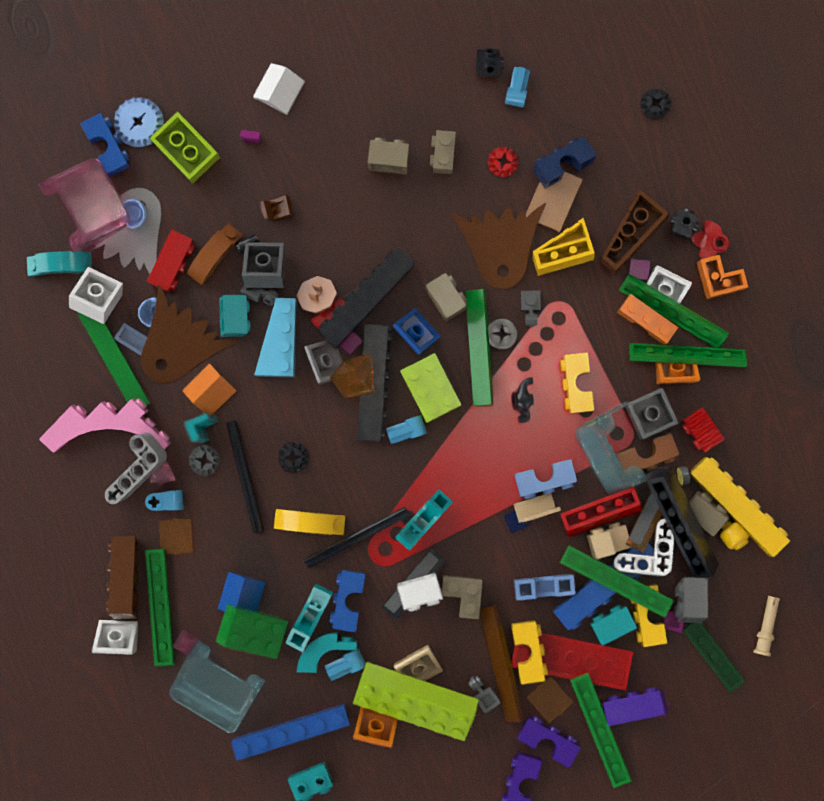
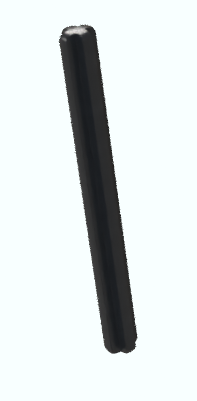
(245, 477)
(356, 537)

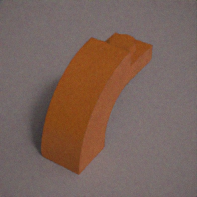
(213, 252)

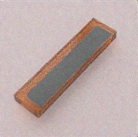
(645, 525)

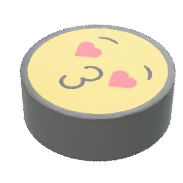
(683, 475)

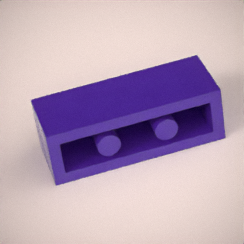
(635, 706)

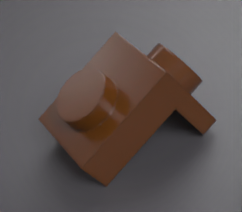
(276, 208)

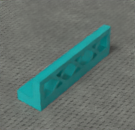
(197, 426)

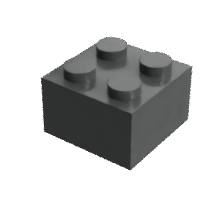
(264, 265)
(651, 414)
(691, 600)

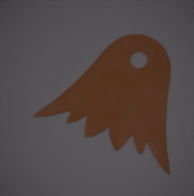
(500, 243)
(177, 342)

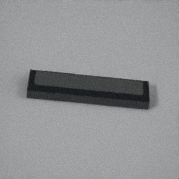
(429, 564)

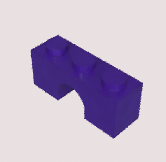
(534, 731)
(523, 767)

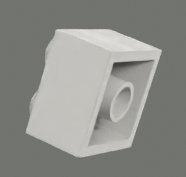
(95, 295)
(419, 591)

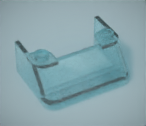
(602, 457)

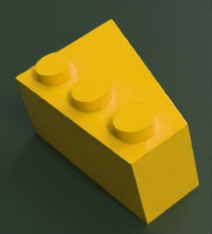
(565, 250)

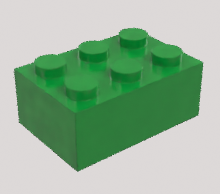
(251, 631)

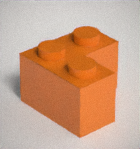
(718, 283)

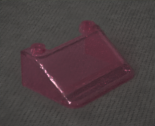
(90, 202)

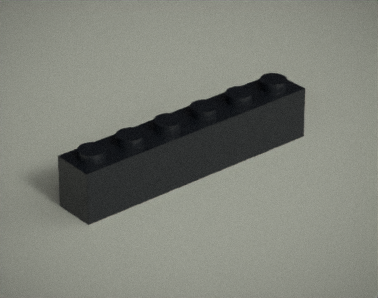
(366, 298)
(371, 405)
(682, 522)

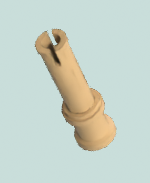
(765, 636)

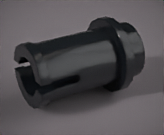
(240, 246)

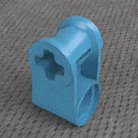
(168, 501)

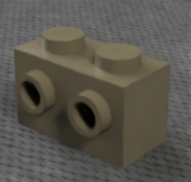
(444, 152)
(709, 515)

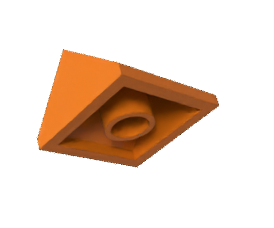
(676, 373)
(209, 390)
(375, 728)

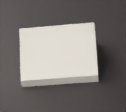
(279, 88)
(668, 283)
(116, 637)

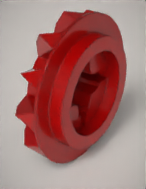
(507, 169)

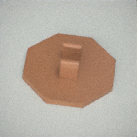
(316, 294)

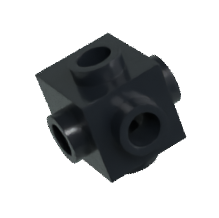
(489, 63)
(681, 230)

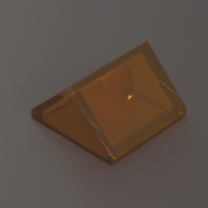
(354, 376)

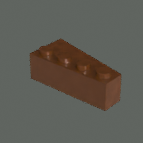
(636, 228)
(123, 578)

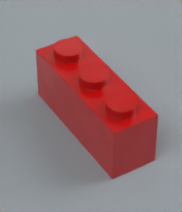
(171, 261)

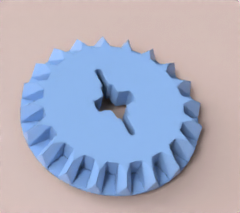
(137, 108)

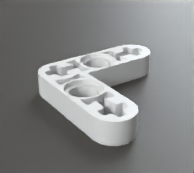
(652, 561)

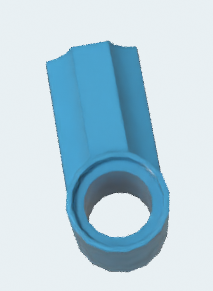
(517, 91)
(410, 428)
(350, 662)

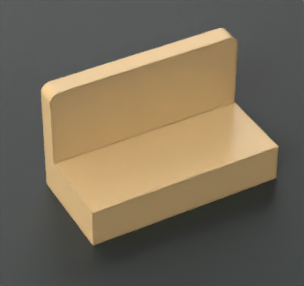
(535, 507)

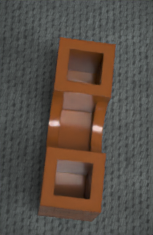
(663, 450)

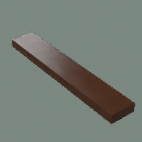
(501, 664)

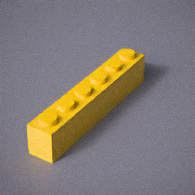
(739, 507)

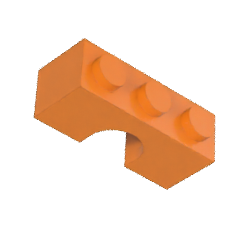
(650, 320)

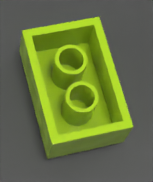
(185, 147)
(430, 388)

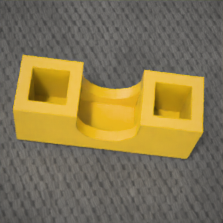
(576, 400)
(649, 633)
(531, 669)

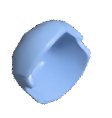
(137, 212)
(147, 310)

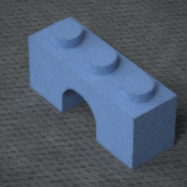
(562, 475)
(544, 586)

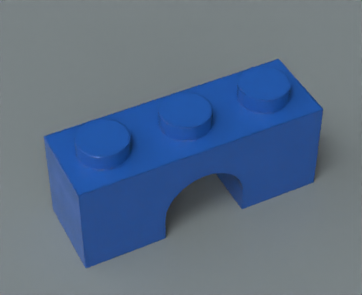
(98, 129)
(343, 617)

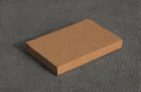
(557, 199)

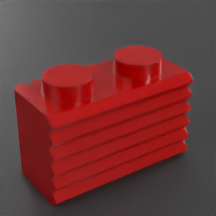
(702, 430)

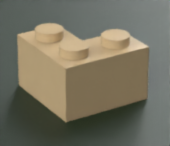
(608, 541)

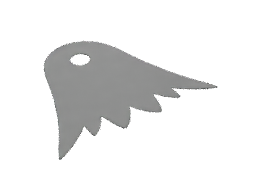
(140, 241)

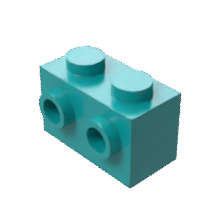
(234, 316)
(613, 624)
(310, 782)

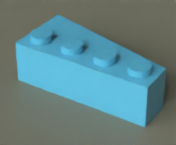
(279, 345)

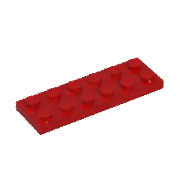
(574, 657)

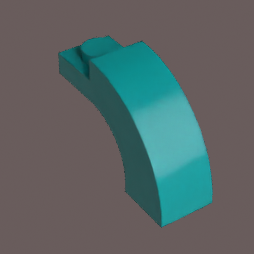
(58, 262)
(424, 519)
(309, 617)
(310, 657)

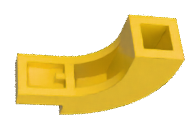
(309, 522)

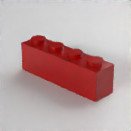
(601, 512)

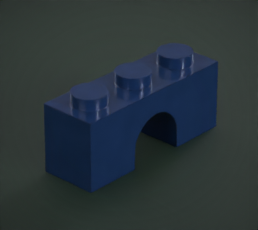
(576, 153)

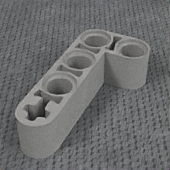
(134, 473)

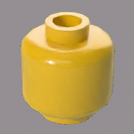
(734, 535)

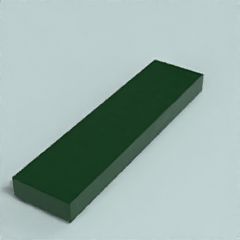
(713, 656)

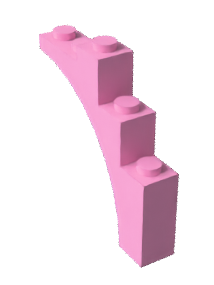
(104, 416)

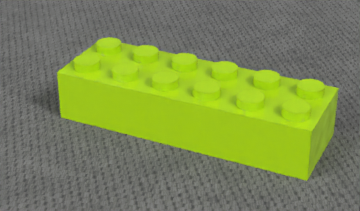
(415, 701)

